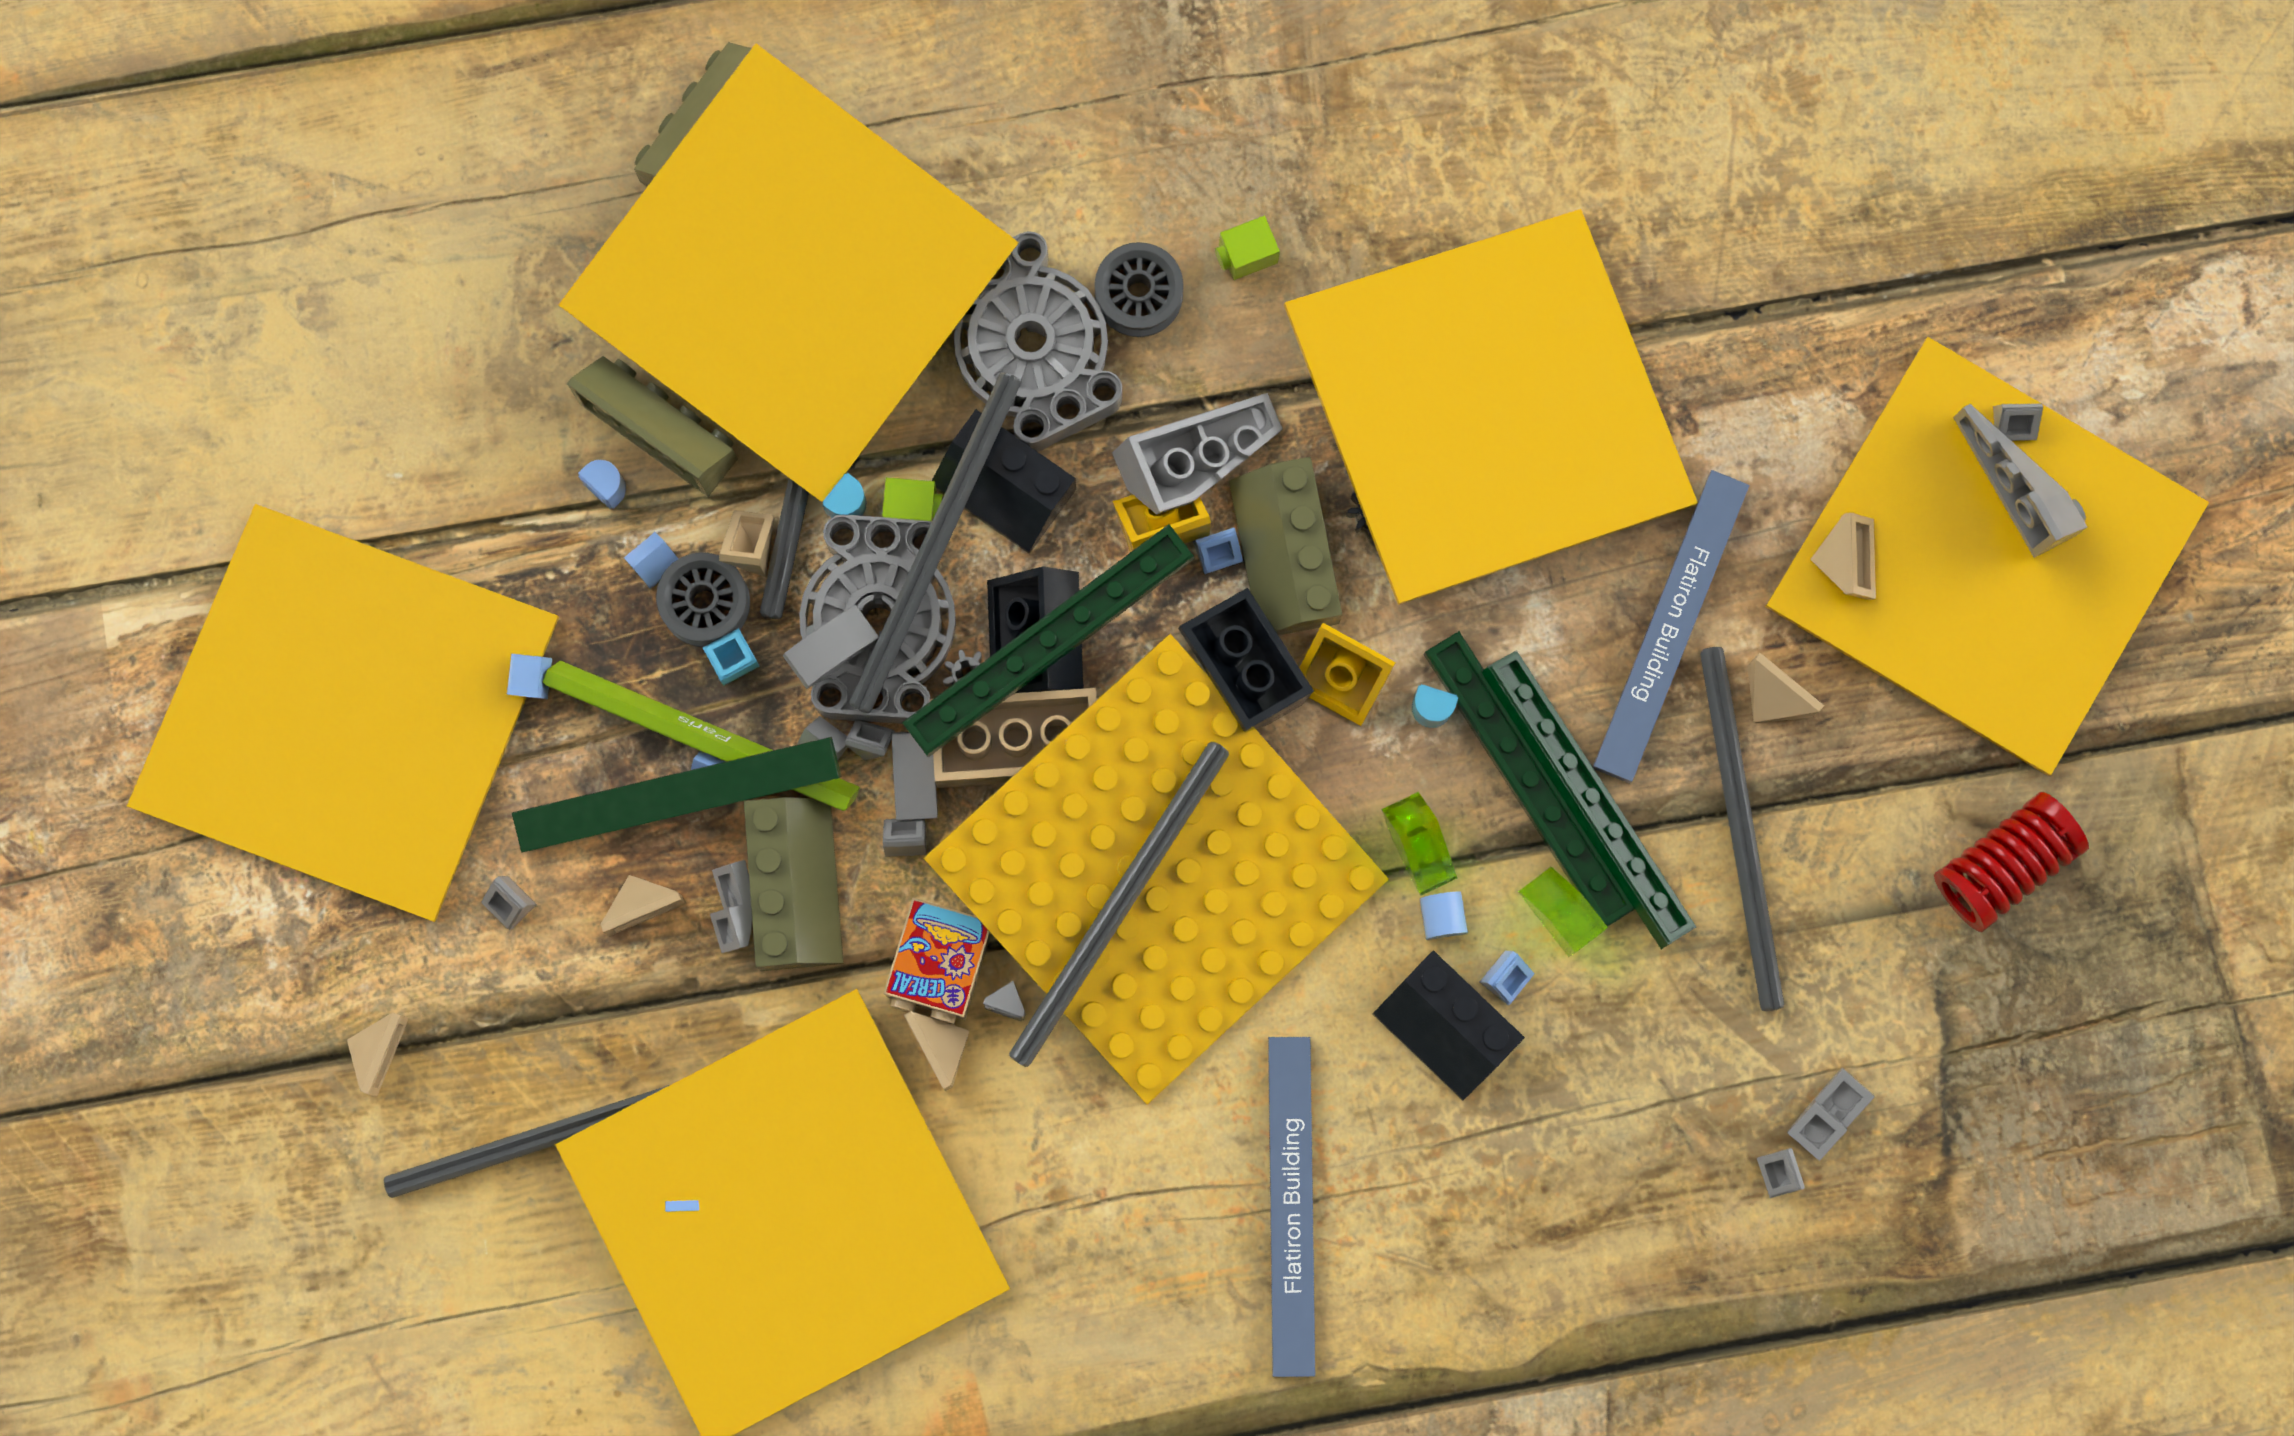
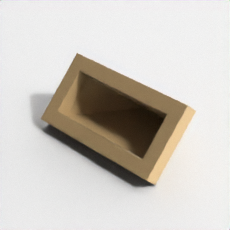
(748, 541)
(1849, 556)
(1777, 695)
(638, 903)
(941, 1044)
(374, 1050)

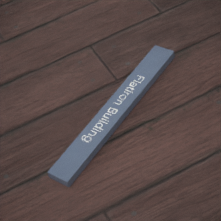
(1670, 627)
(1291, 1207)

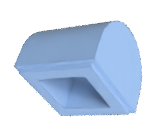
(604, 482)
(1443, 915)

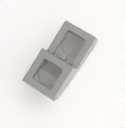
(831, 646)
(913, 779)
(735, 921)
(1830, 1114)

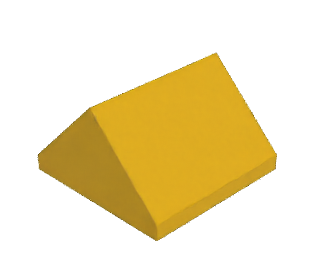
(1141, 523)
(1344, 673)

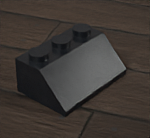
(1016, 489)
(1019, 603)
(1247, 661)
(1448, 1025)

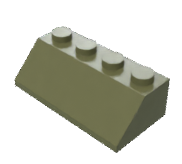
(695, 101)
(653, 423)
(1286, 546)
(793, 883)

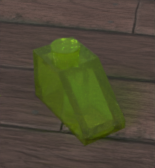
(1419, 843)
(1562, 911)

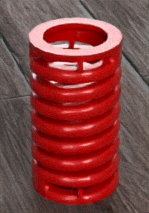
(2028, 854)

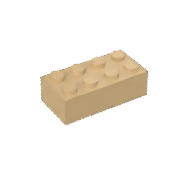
(1008, 737)

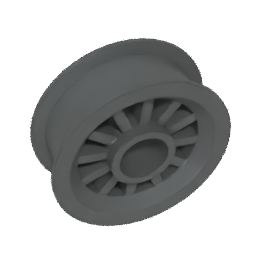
(1139, 254)
(692, 565)

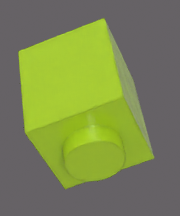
(1247, 248)
(910, 499)

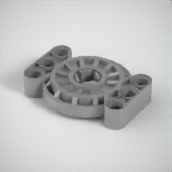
(1059, 370)
(871, 580)

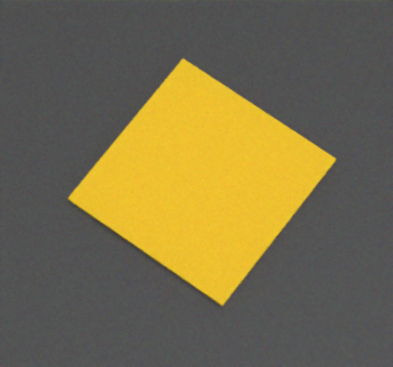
(788, 273)
(1489, 405)
(1959, 597)
(342, 712)
(1226, 911)
(816, 1222)

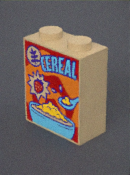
(937, 961)

